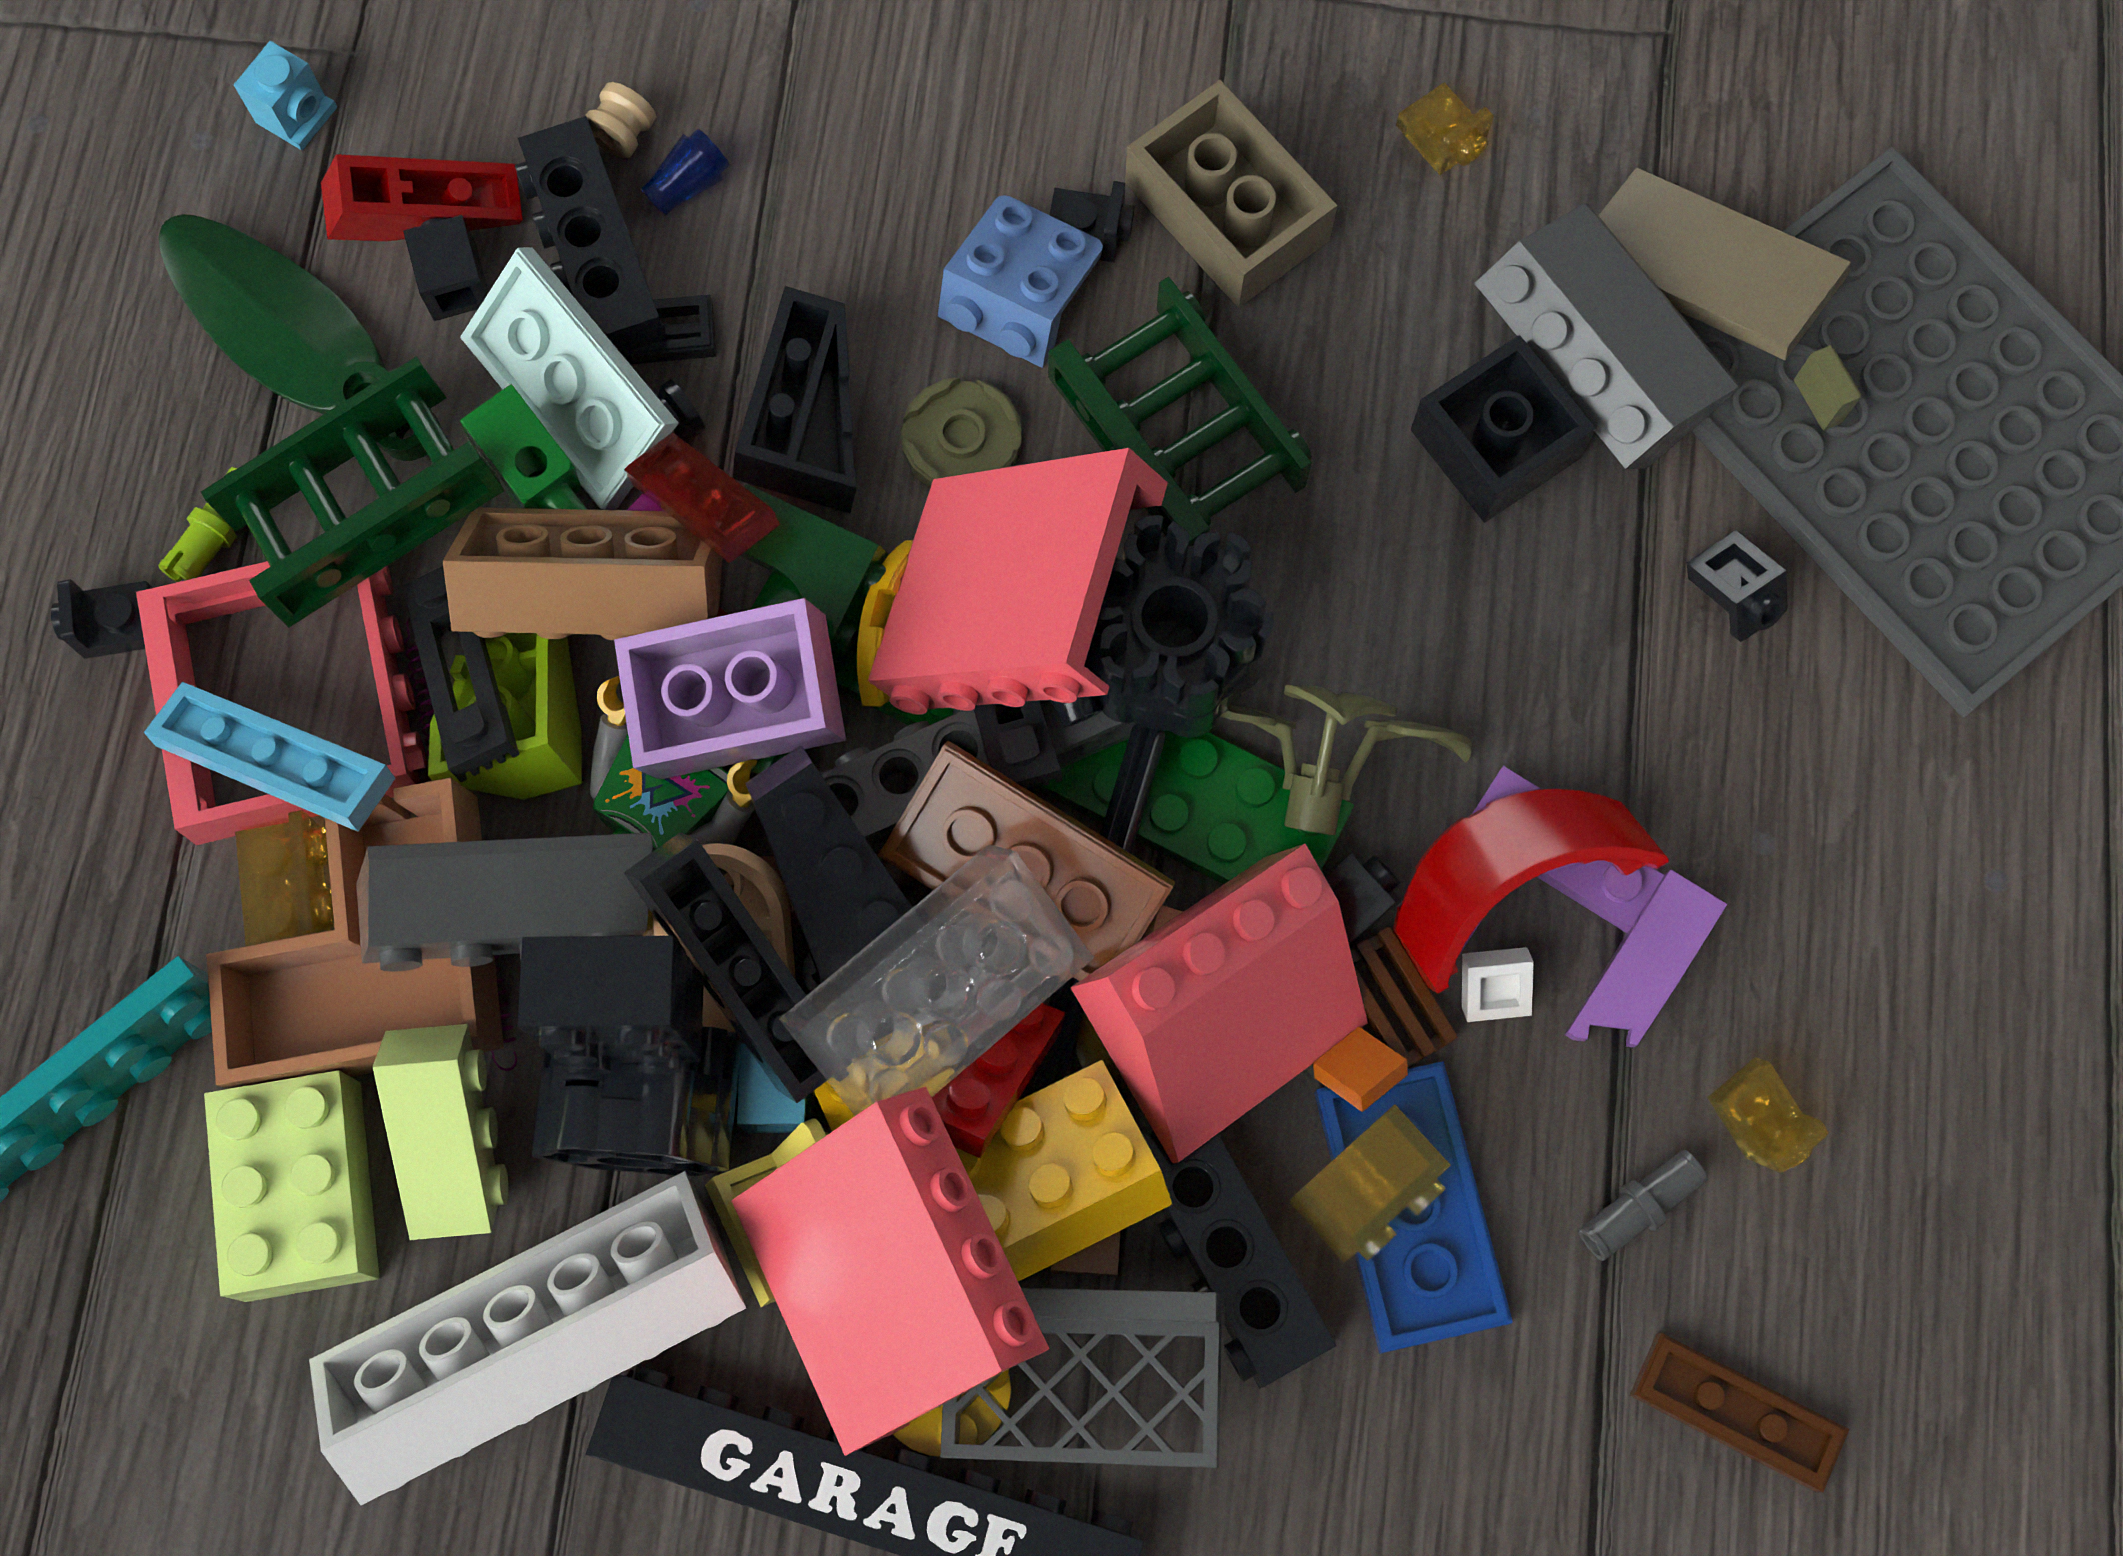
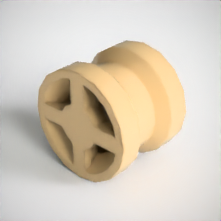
(620, 119)

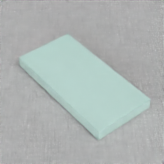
(568, 375)

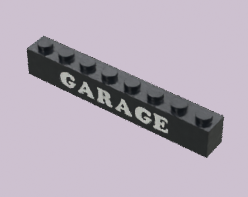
(811, 1481)

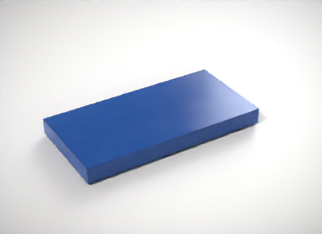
(1440, 1266)

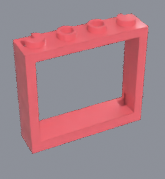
(164, 619)

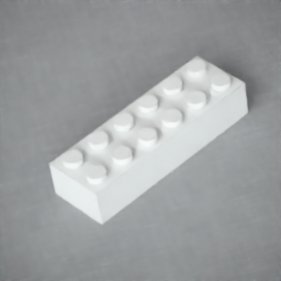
(521, 1338)

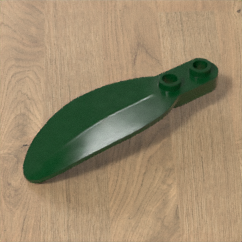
(275, 319)

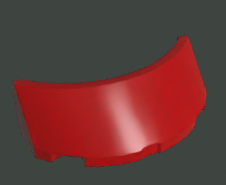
(1500, 850)

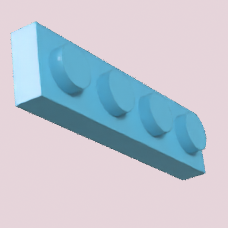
(270, 756)

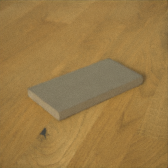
(1724, 263)

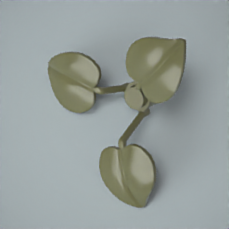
(1317, 791)

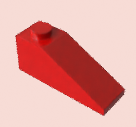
(385, 195)

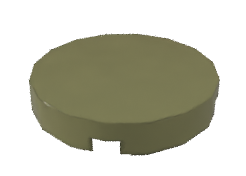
(960, 430)

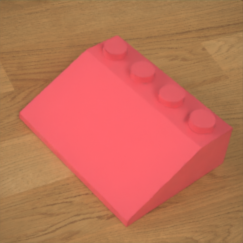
(1228, 999)

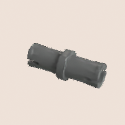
(1642, 1205)

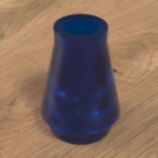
(686, 172)

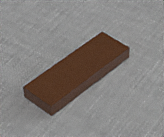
(1739, 1412)

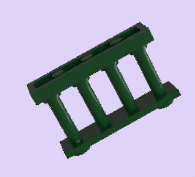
(1118, 423)
(379, 532)

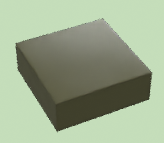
(1827, 387)

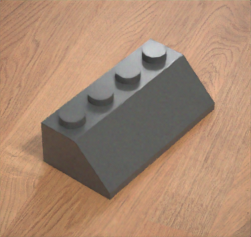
(1608, 336)
(490, 893)

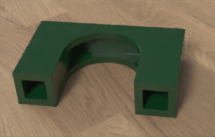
(827, 568)

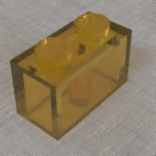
(1371, 1185)

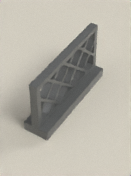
(1107, 1314)

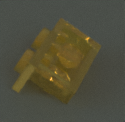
(284, 880)

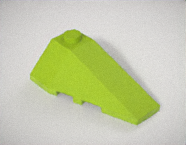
(543, 711)

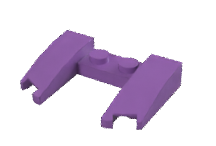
(1663, 924)

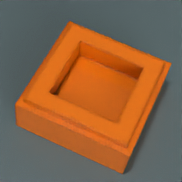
(1360, 1069)

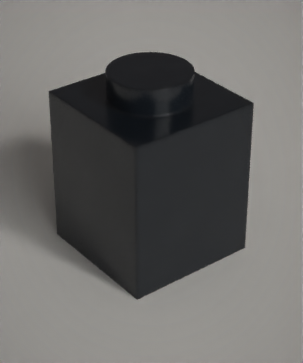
(446, 266)

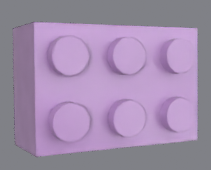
(729, 689)

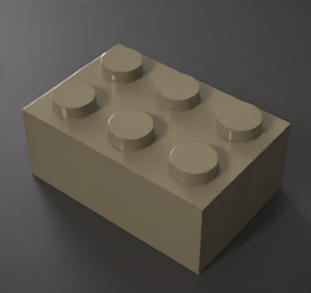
(1229, 193)

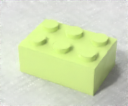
(290, 1186)

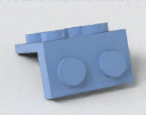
(1016, 278)

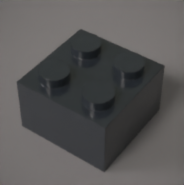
(1502, 428)

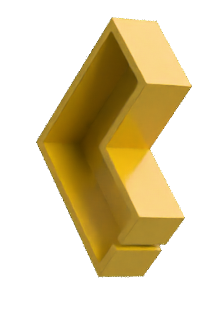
(1057, 1170)

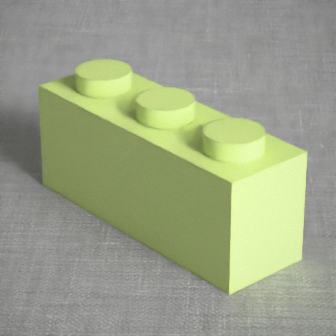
(440, 1131)

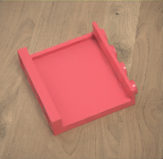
(1010, 583)
(887, 1270)

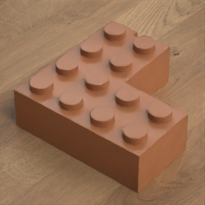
(309, 998)

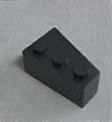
(800, 407)

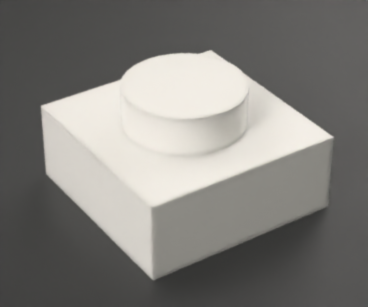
(1497, 984)

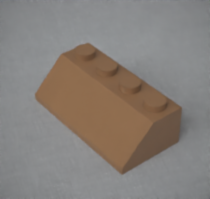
(578, 573)

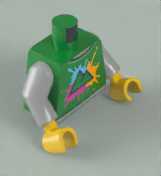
(700, 804)

